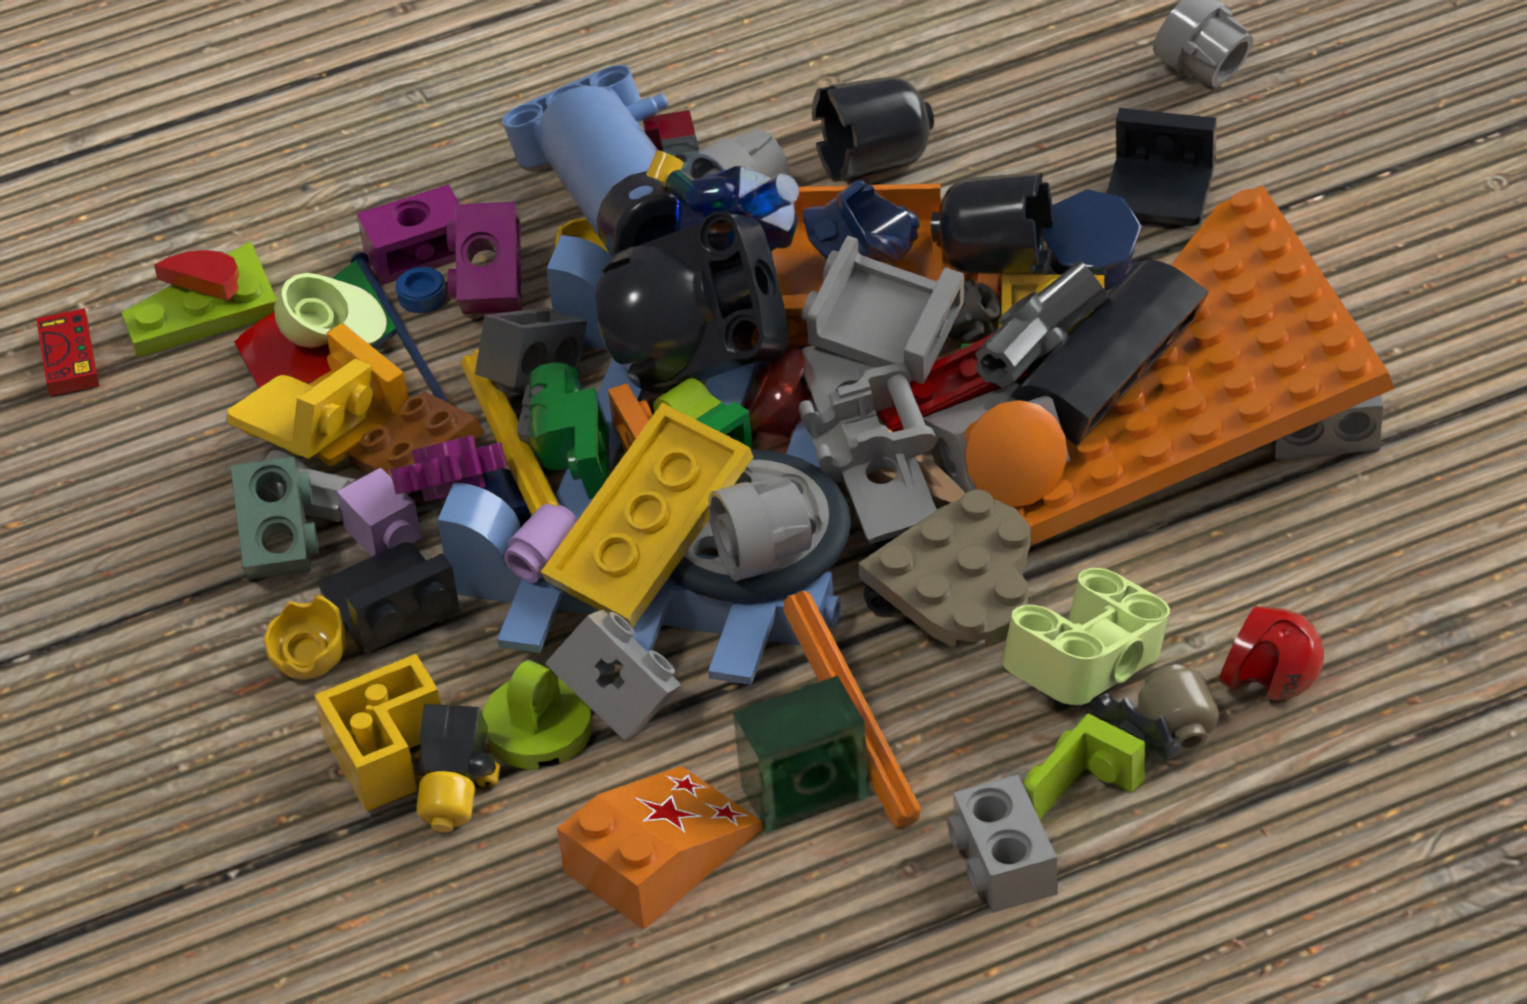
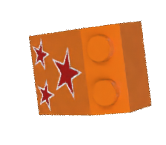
(652, 841)

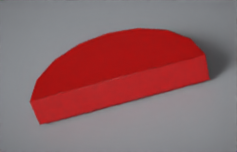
(201, 271)

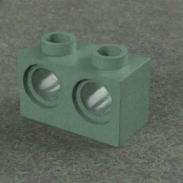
(261, 519)

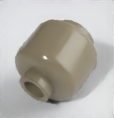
(1184, 702)

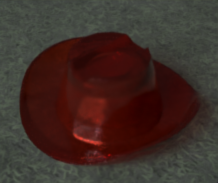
(777, 395)

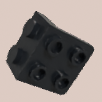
(1164, 165)
(392, 595)

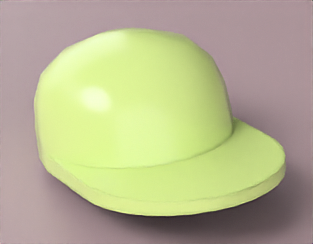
(315, 304)

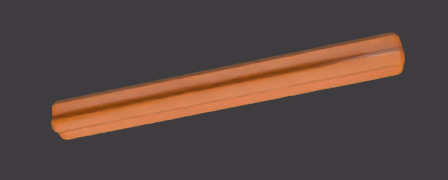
(828, 662)

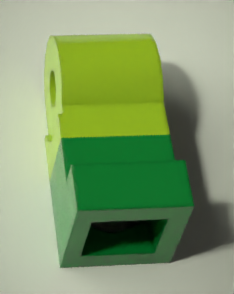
(697, 402)

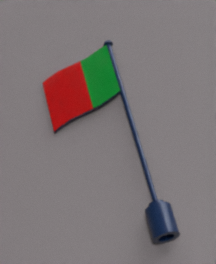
(271, 354)

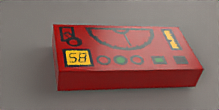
(67, 352)

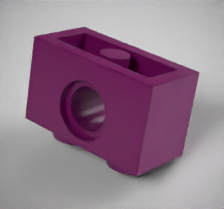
(408, 233)
(499, 284)

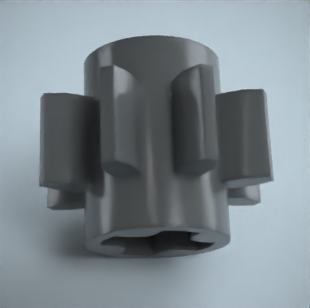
(976, 313)

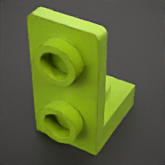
(1089, 746)

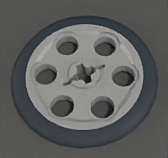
(828, 519)

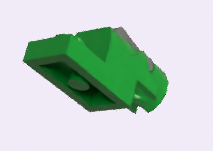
(566, 425)

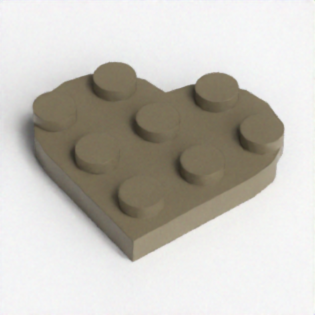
(957, 570)

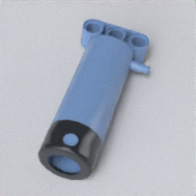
(599, 154)

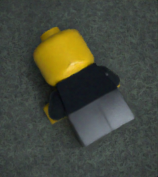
(449, 764)

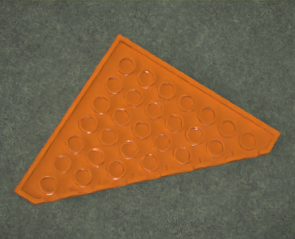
(1251, 368)

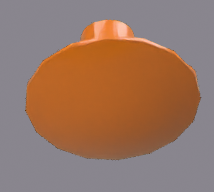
(1015, 452)

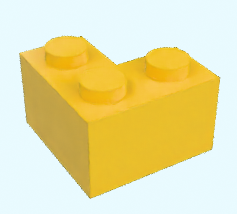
(374, 725)

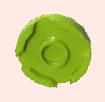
(536, 719)

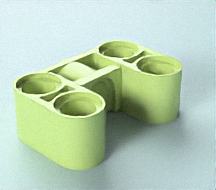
(1105, 641)

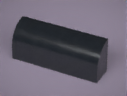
(1114, 346)

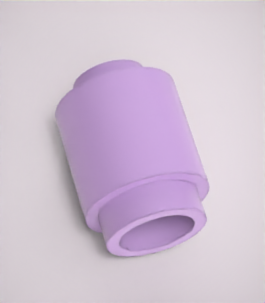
(537, 541)

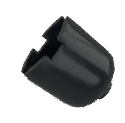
(871, 126)
(996, 224)

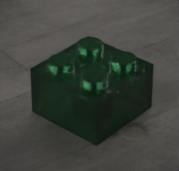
(802, 753)

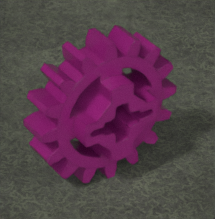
(446, 463)

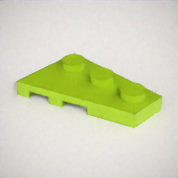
(184, 315)

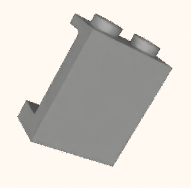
(882, 311)

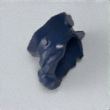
(859, 212)
(1096, 231)

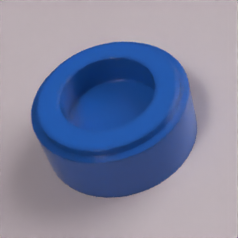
(421, 290)

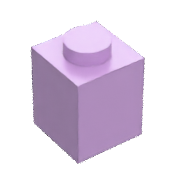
(376, 514)

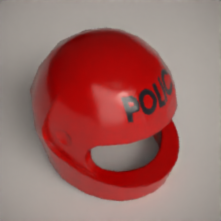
(1277, 651)

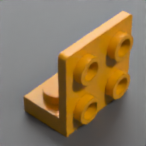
(386, 382)

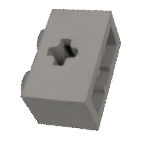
(586, 667)

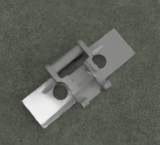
(854, 444)

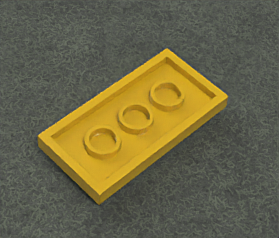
(646, 514)

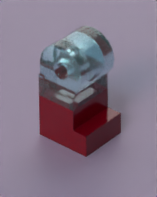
(673, 135)

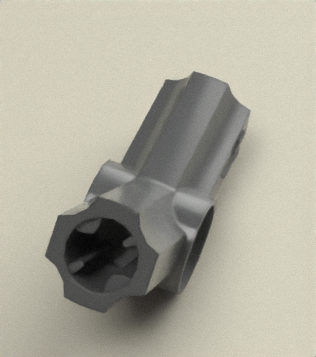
(1038, 324)

